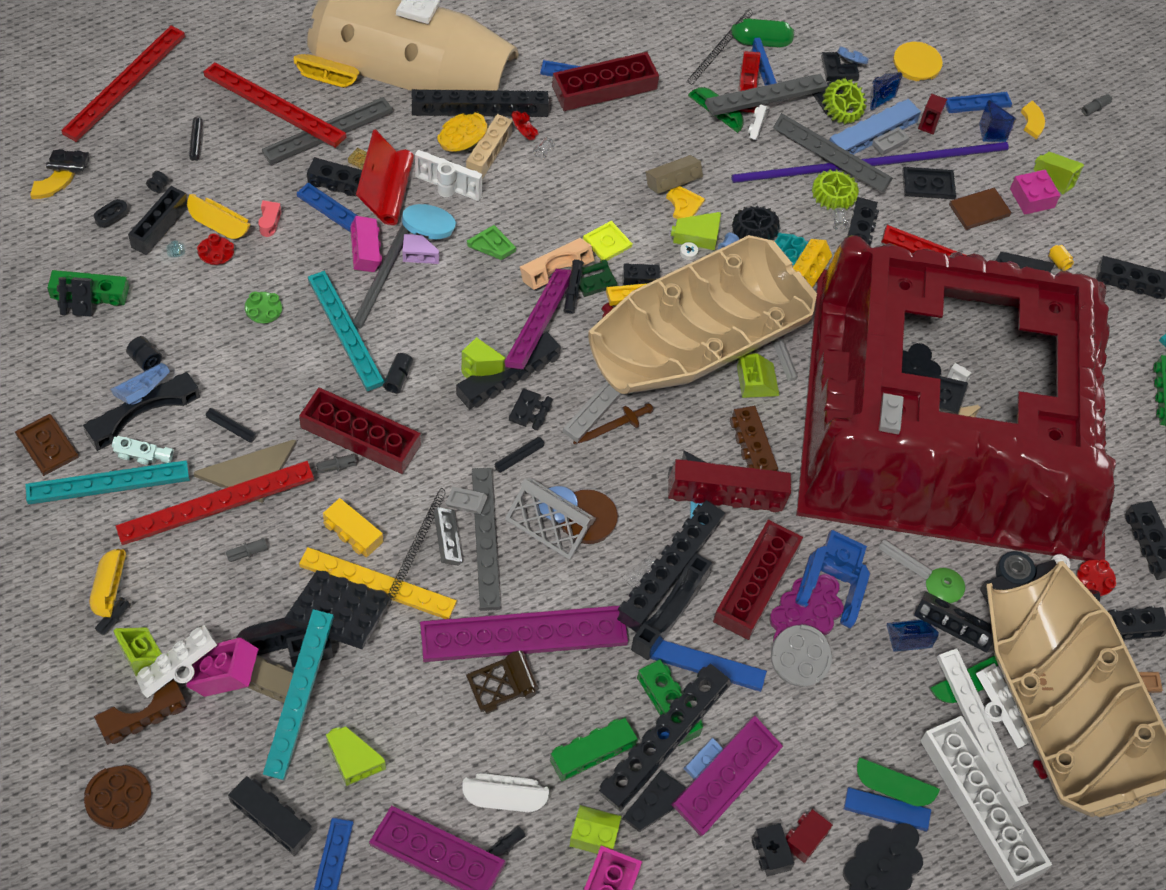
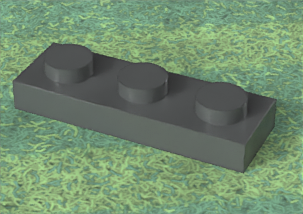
(447, 536)

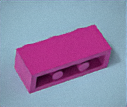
(365, 244)

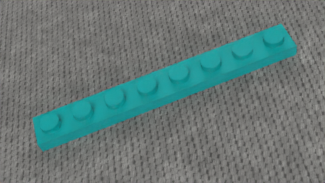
(345, 331)
(107, 482)
(298, 695)

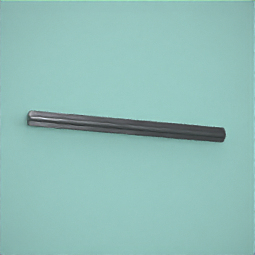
(380, 278)

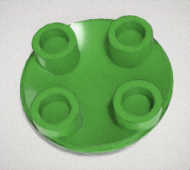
(263, 307)

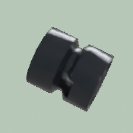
(143, 353)

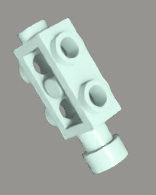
(137, 450)

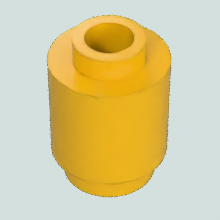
(1061, 257)

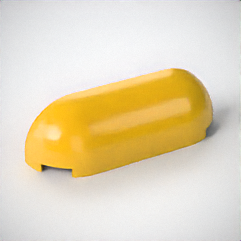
(326, 70)
(217, 217)
(107, 582)

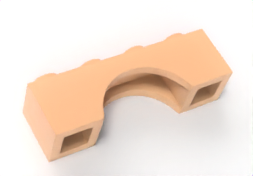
(537, 272)

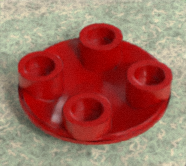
(522, 123)
(215, 250)
(1097, 576)

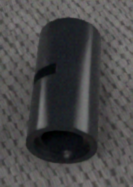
(398, 373)

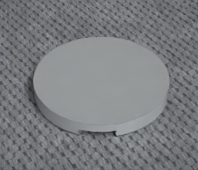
(801, 655)

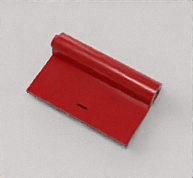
(384, 179)

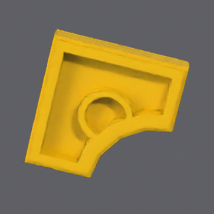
(684, 202)

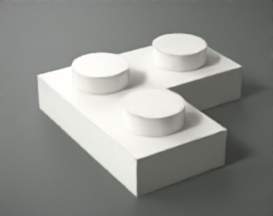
(760, 114)

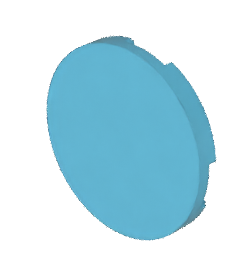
(428, 221)

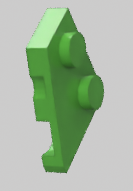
(492, 243)

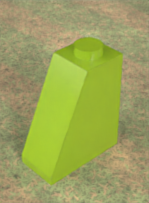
(1061, 170)
(698, 229)
(353, 755)

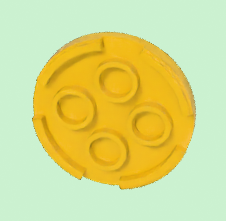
(917, 61)
(462, 132)

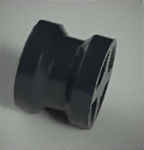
(157, 181)

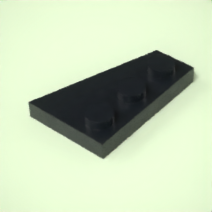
(654, 802)

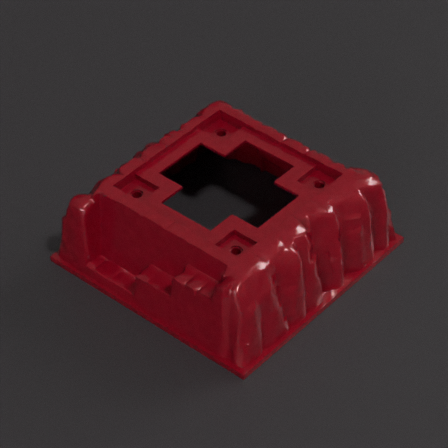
(949, 474)

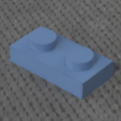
(702, 758)

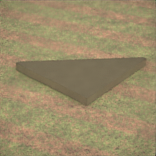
(247, 466)

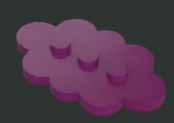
(821, 609)

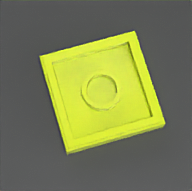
(607, 241)

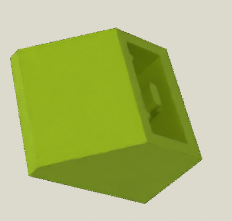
(756, 376)

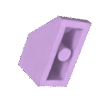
(419, 250)

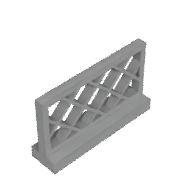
(561, 506)

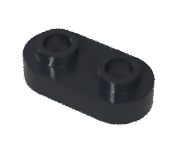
(110, 213)

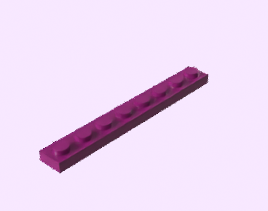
(538, 319)

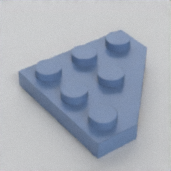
(140, 385)

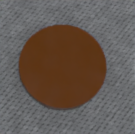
(602, 509)
(117, 797)

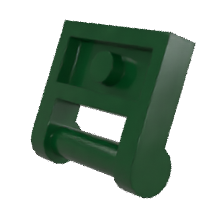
(598, 282)

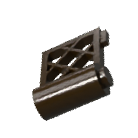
(519, 676)

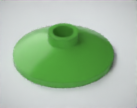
(947, 592)

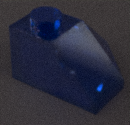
(884, 89)

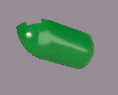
(770, 32)
(732, 119)
(943, 691)
(895, 784)

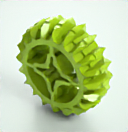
(839, 103)
(835, 190)

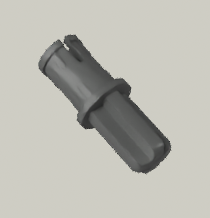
(1096, 105)
(336, 463)
(246, 550)

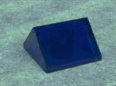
(995, 123)
(911, 635)

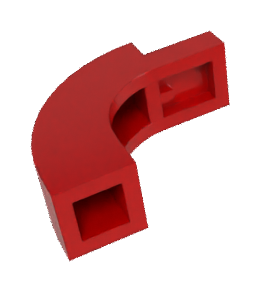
(749, 74)

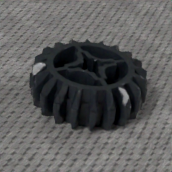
(756, 222)

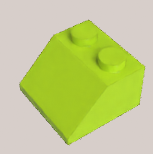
(481, 360)
(594, 829)

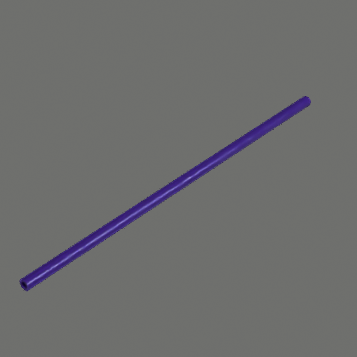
(877, 161)

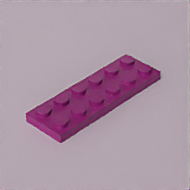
(727, 775)
(436, 852)

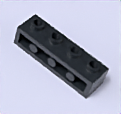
(158, 220)
(270, 815)

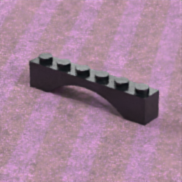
(477, 389)
(177, 392)
(659, 625)

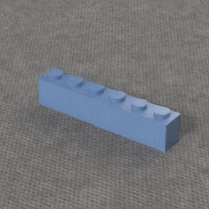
(862, 134)

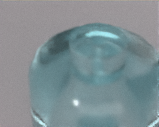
(175, 249)

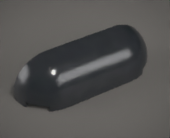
(270, 635)

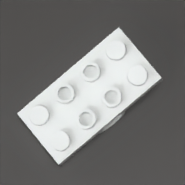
(448, 176)
(176, 662)
(1002, 704)

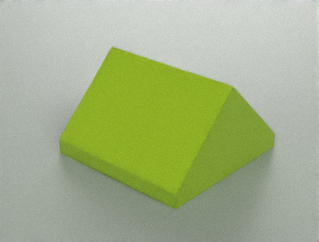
(137, 647)

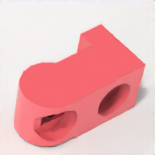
(271, 214)

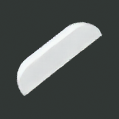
(505, 792)

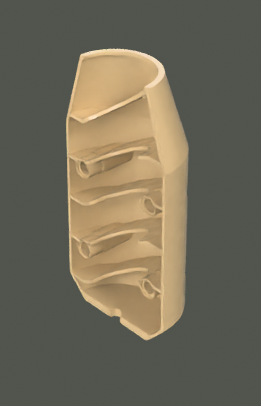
(406, 53)
(701, 317)
(1099, 722)

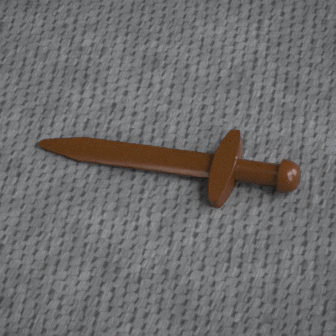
(630, 416)

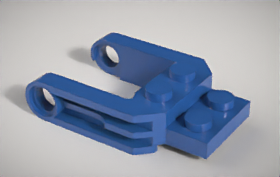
(843, 560)

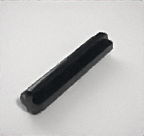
(195, 139)
(231, 425)
(519, 454)

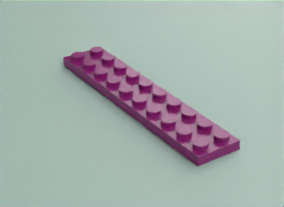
(522, 632)

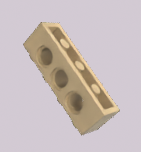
(490, 145)

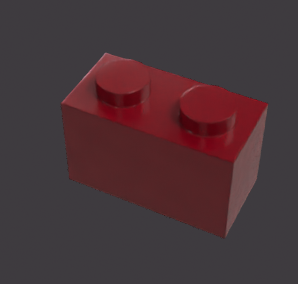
(932, 113)
(808, 835)

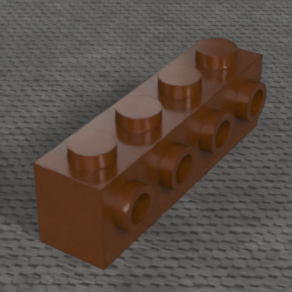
(752, 439)

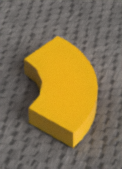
(1034, 118)
(51, 185)

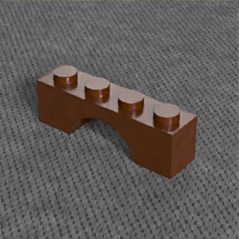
(117, 724)

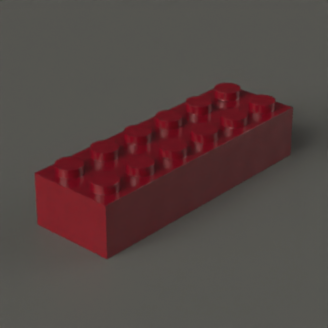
(605, 81)
(360, 430)
(729, 485)
(758, 579)

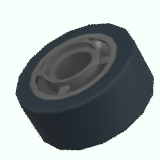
(1018, 561)

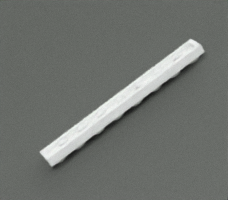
(978, 723)

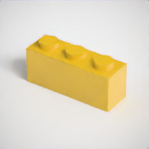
(352, 528)

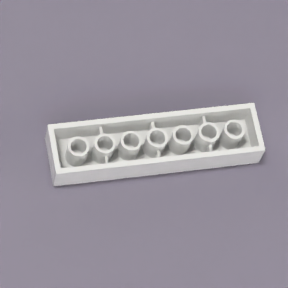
(985, 803)

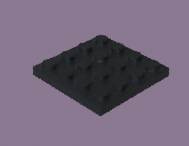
(354, 607)

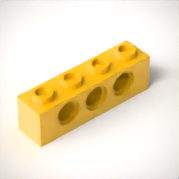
(813, 260)

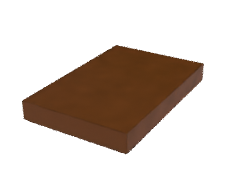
(980, 208)
(46, 444)

